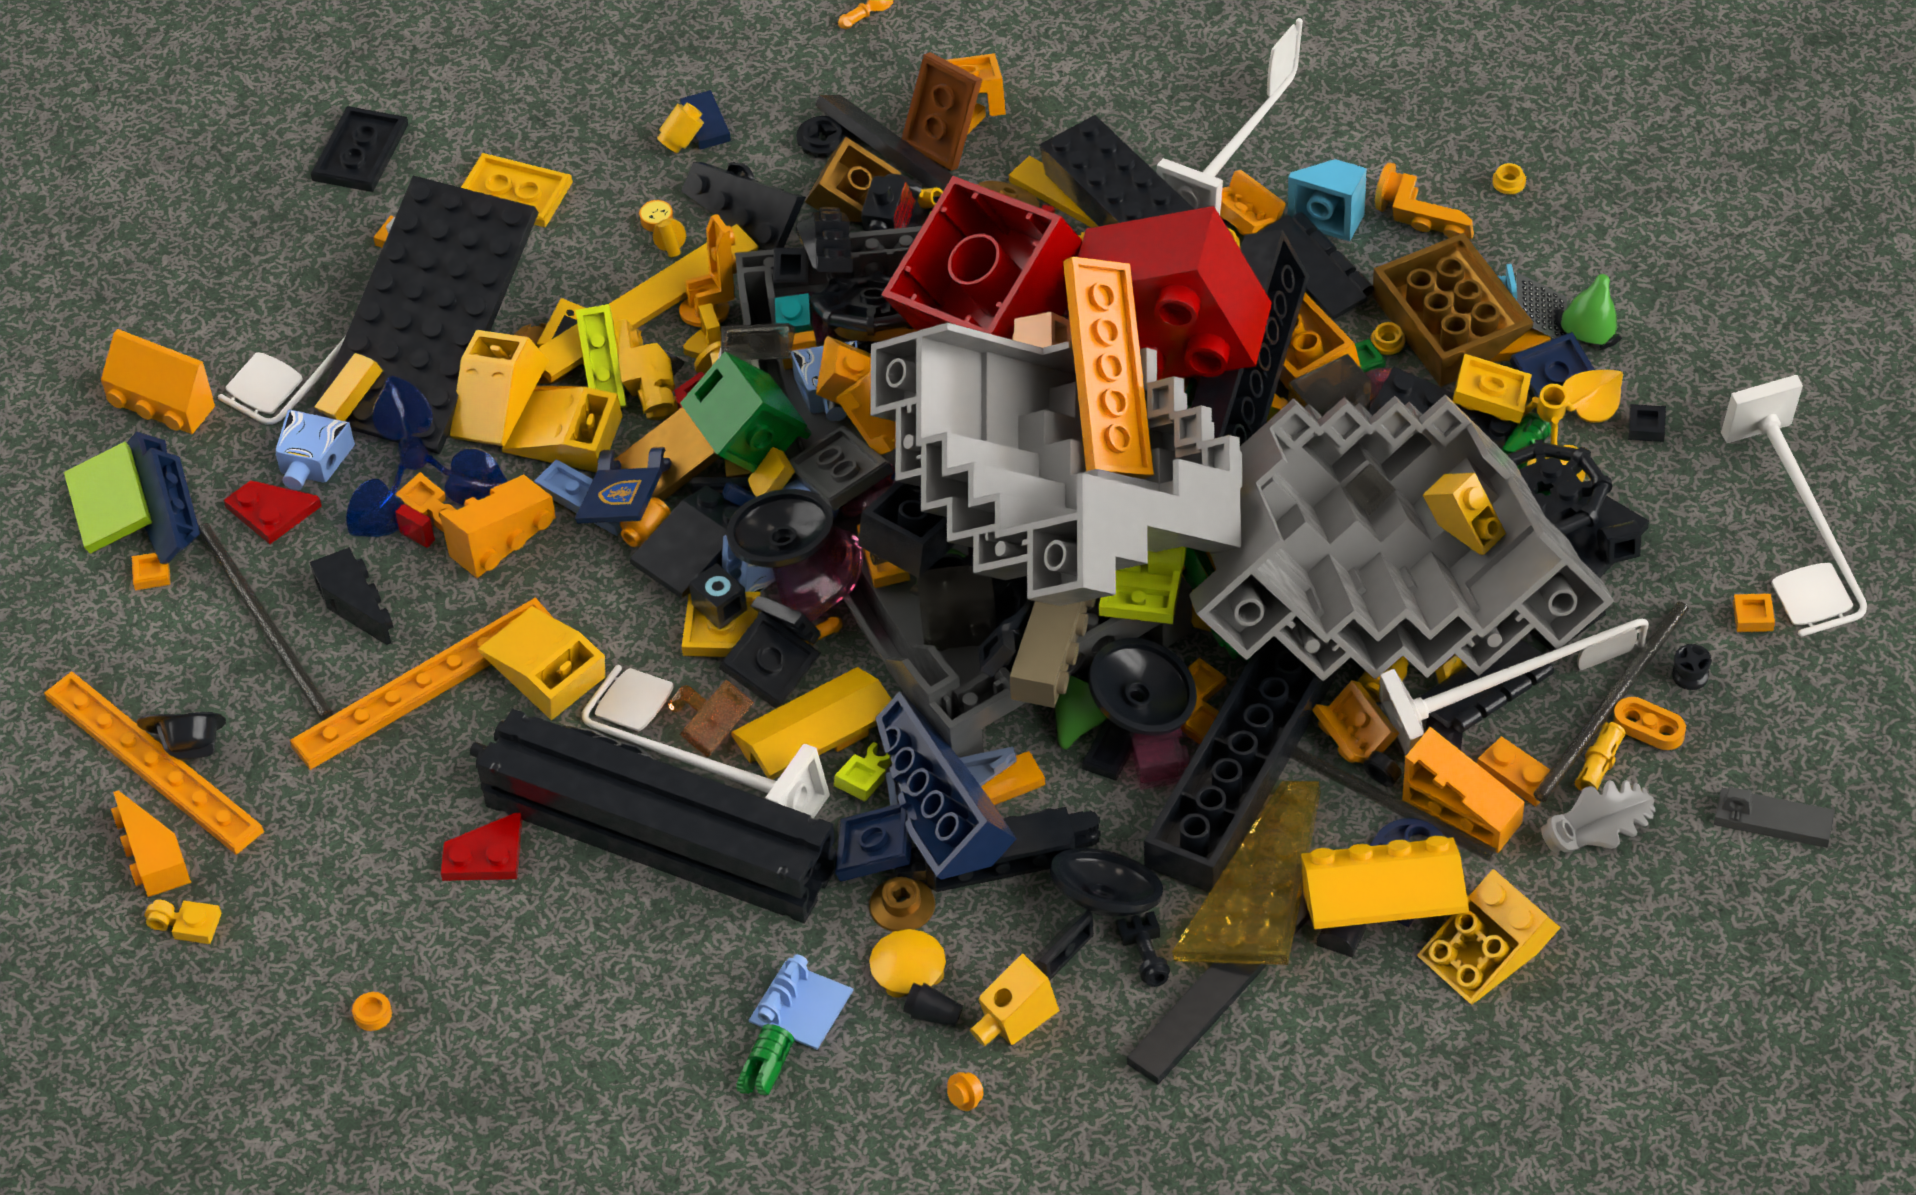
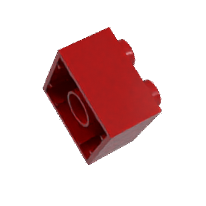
(983, 263)
(1189, 290)

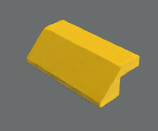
(817, 718)

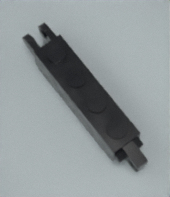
(1038, 841)

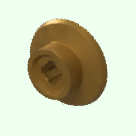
(902, 915)

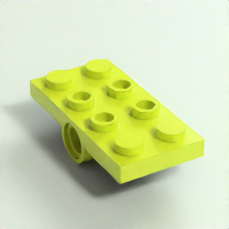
(1147, 590)

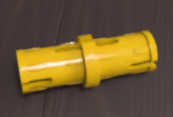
(1600, 756)

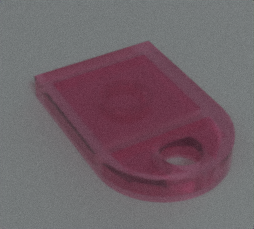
(823, 578)

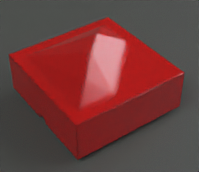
(415, 525)

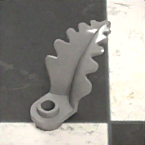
(1600, 818)

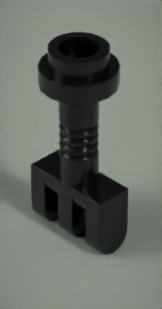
(1153, 969)

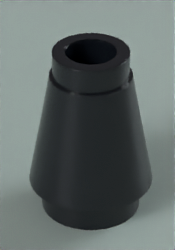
(932, 1006)

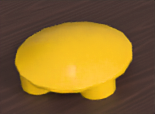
(907, 959)

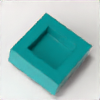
(795, 311)

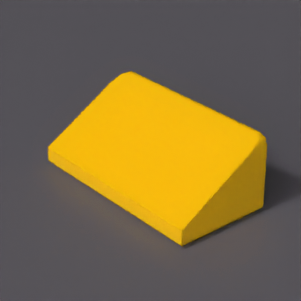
(349, 387)

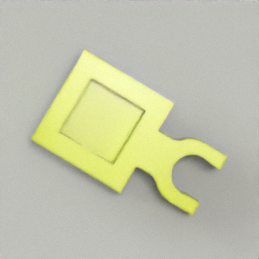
(863, 775)

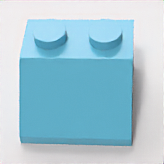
(1329, 196)

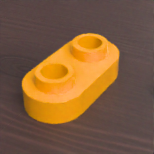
(1650, 723)

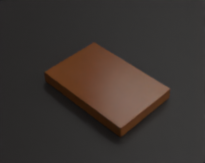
(941, 110)

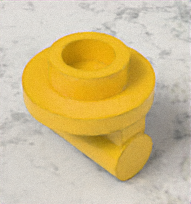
(669, 236)

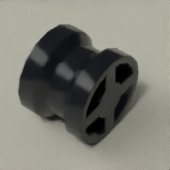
(1698, 660)

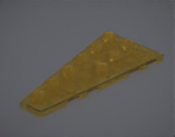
(1258, 895)

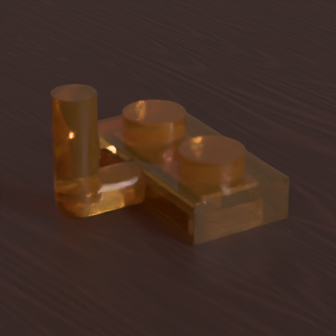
(714, 716)

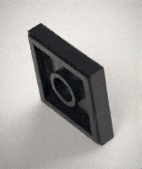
(769, 660)

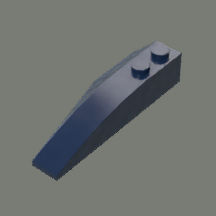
(943, 801)

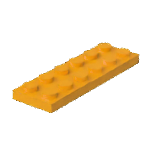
(1108, 367)

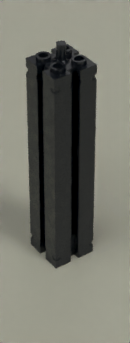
(657, 814)

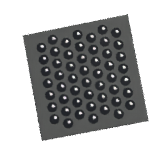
(1540, 304)

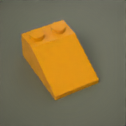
(1314, 343)

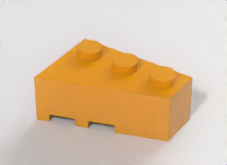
(1460, 791)

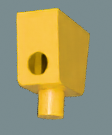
(1015, 1003)

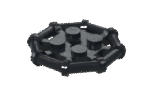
(857, 305)
(1563, 484)

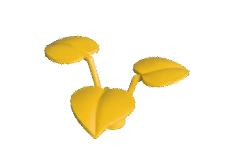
(1590, 393)

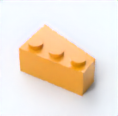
(496, 525)

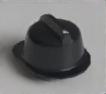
(185, 735)

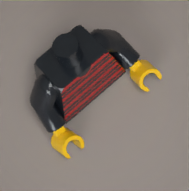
(892, 202)

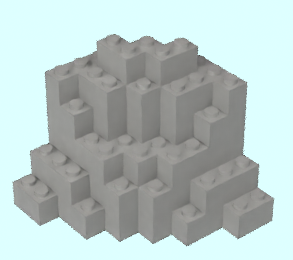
(1002, 456)
(1391, 579)

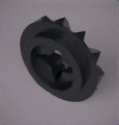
(809, 139)

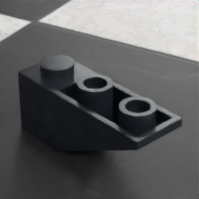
(347, 593)

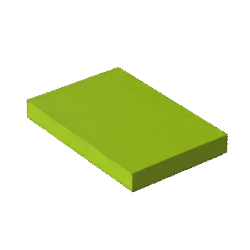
(107, 497)

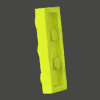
(600, 350)

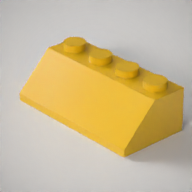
(1384, 882)

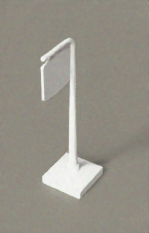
(1203, 188)
(268, 382)
(1814, 590)
(639, 697)
(1407, 713)

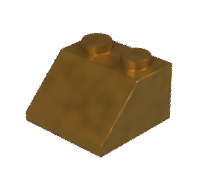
(847, 179)

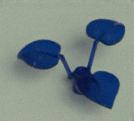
(396, 414)

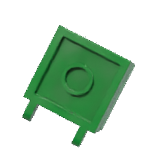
(743, 412)

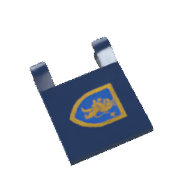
(619, 492)

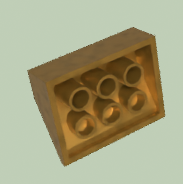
(1449, 305)

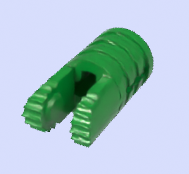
(1526, 435)
(768, 1052)

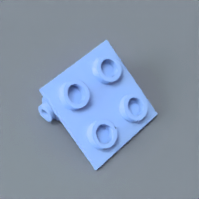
(801, 1002)

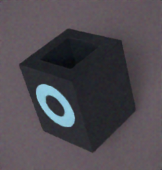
(718, 596)

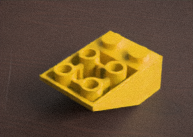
(494, 386)
(566, 426)
(545, 660)
(1490, 941)

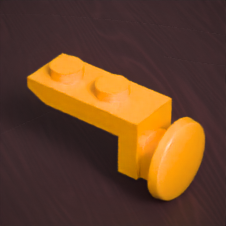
(1420, 215)
(718, 284)

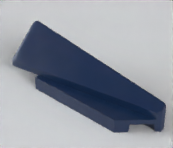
(166, 495)

